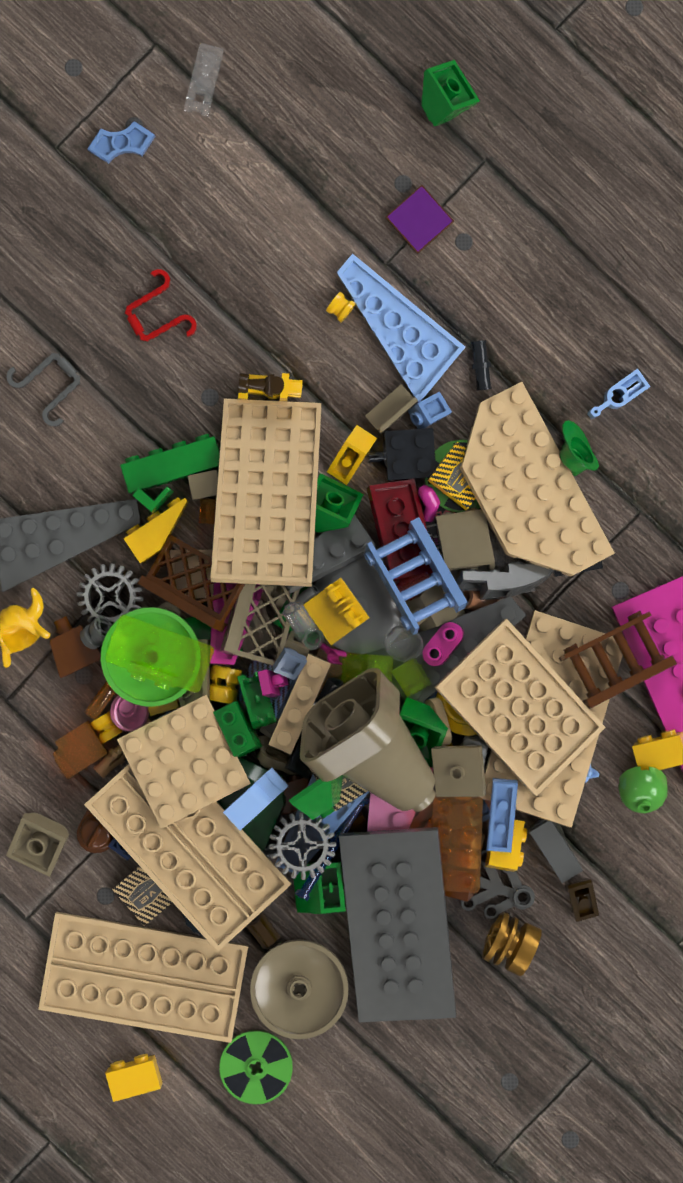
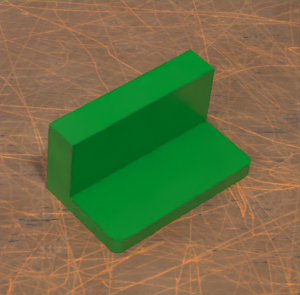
(150, 503)

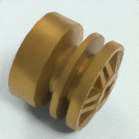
(508, 942)

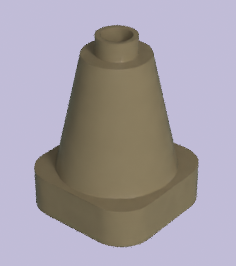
(366, 741)

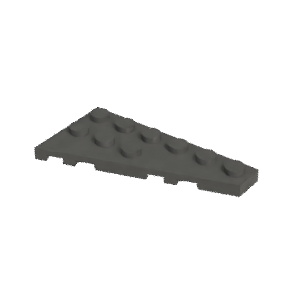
(47, 539)

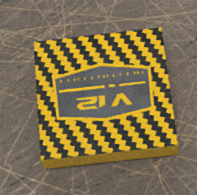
(450, 479)

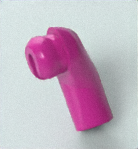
(430, 500)

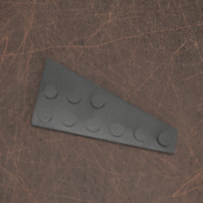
(475, 626)

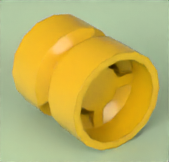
(224, 693)

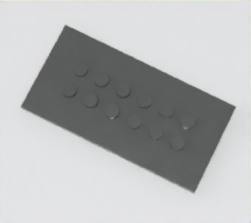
(398, 924)

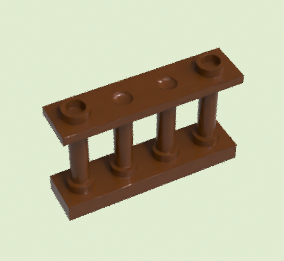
(637, 673)

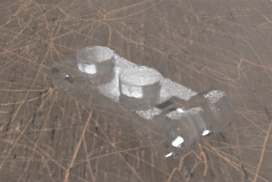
(204, 78)

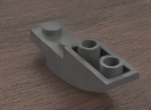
(512, 581)

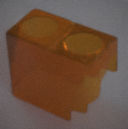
(78, 750)

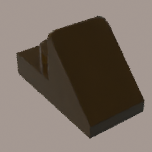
(582, 899)

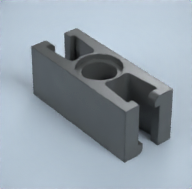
(555, 849)

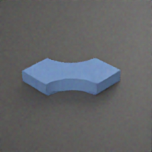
(111, 144)

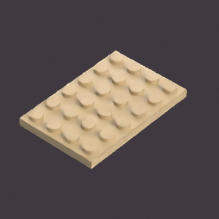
(520, 707)

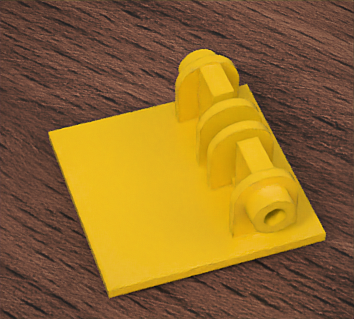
(336, 611)

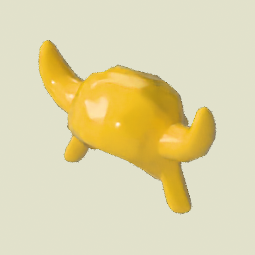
(21, 627)

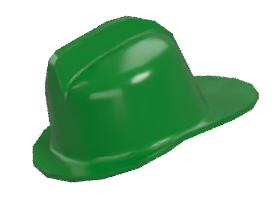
(576, 450)

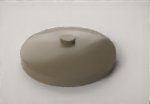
(299, 989)

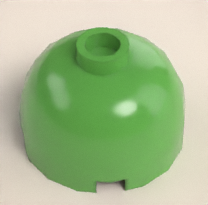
(643, 789)

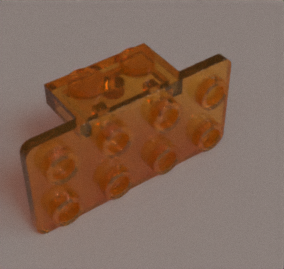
(460, 841)

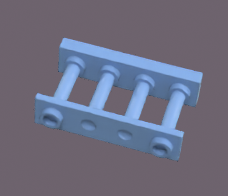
(429, 555)

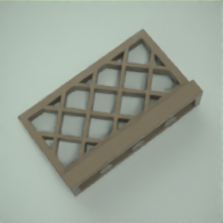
(237, 623)

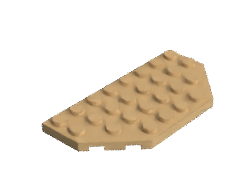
(528, 488)

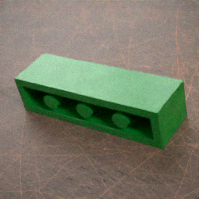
(171, 464)

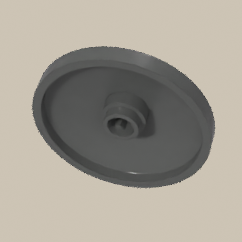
(376, 601)

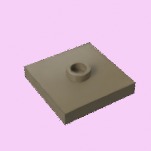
(458, 771)

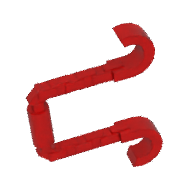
(136, 325)

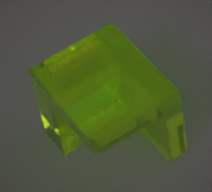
(411, 677)

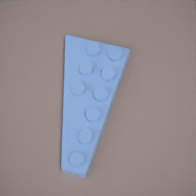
(409, 336)

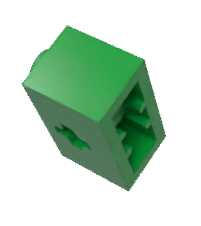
(237, 729)

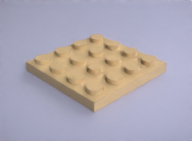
(183, 762)

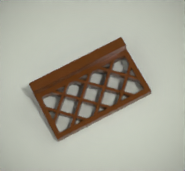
(177, 597)

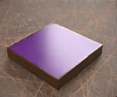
(419, 219)

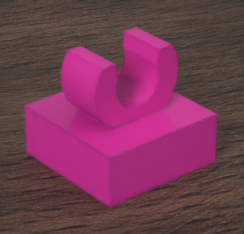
(271, 683)

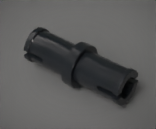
(481, 365)

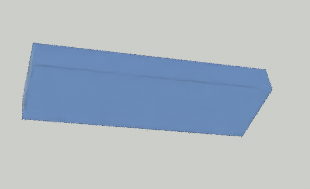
(502, 815)

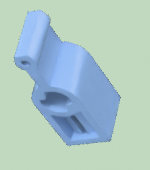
(626, 396)
(255, 798)

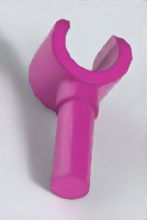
(333, 654)

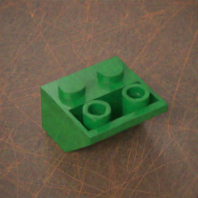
(326, 894)

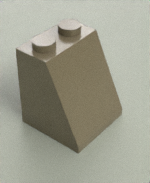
(465, 541)

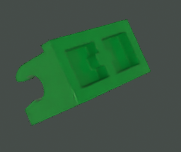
(257, 705)

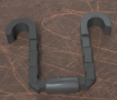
(66, 367)

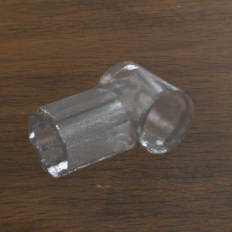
(303, 625)

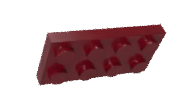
(393, 509)

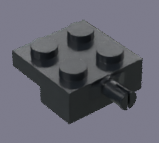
(407, 454)

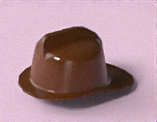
(92, 834)

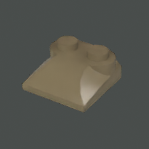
(38, 842)

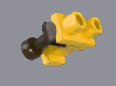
(269, 386)

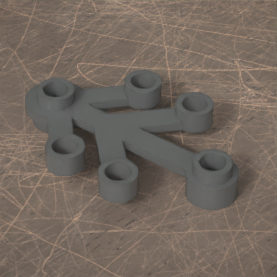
(495, 887)

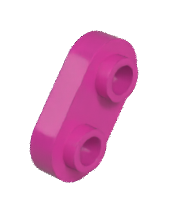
(443, 644)

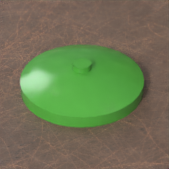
(120, 680)

